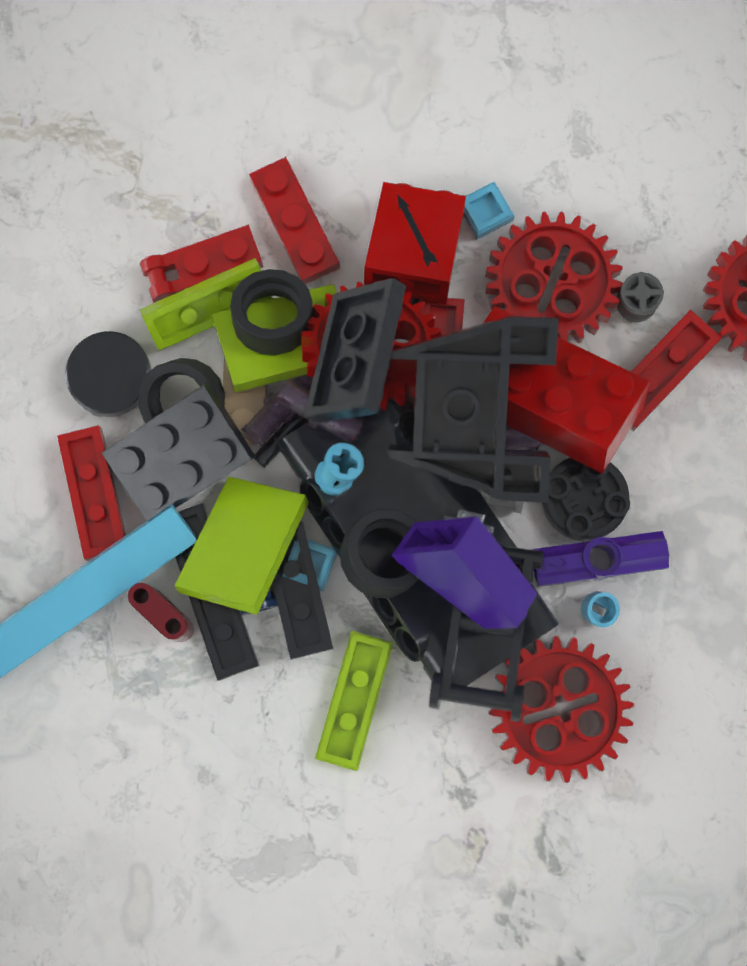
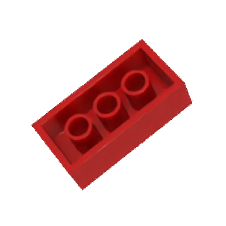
(574, 406)

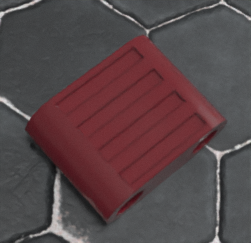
(160, 612)

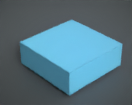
(487, 211)
(323, 560)

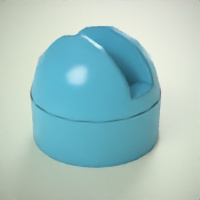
(605, 601)

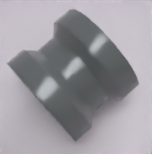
(642, 288)

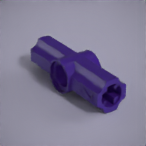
(626, 553)

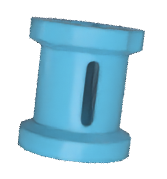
(338, 469)

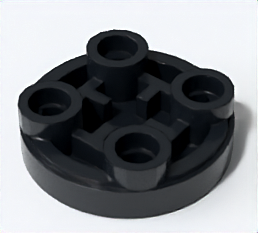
(107, 373)
(584, 501)

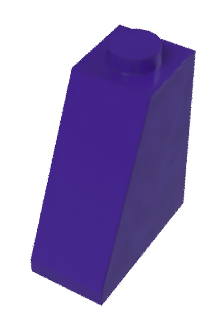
(468, 570)

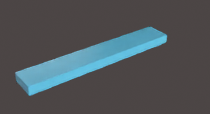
(92, 586)

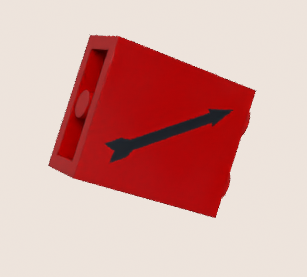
(415, 239)

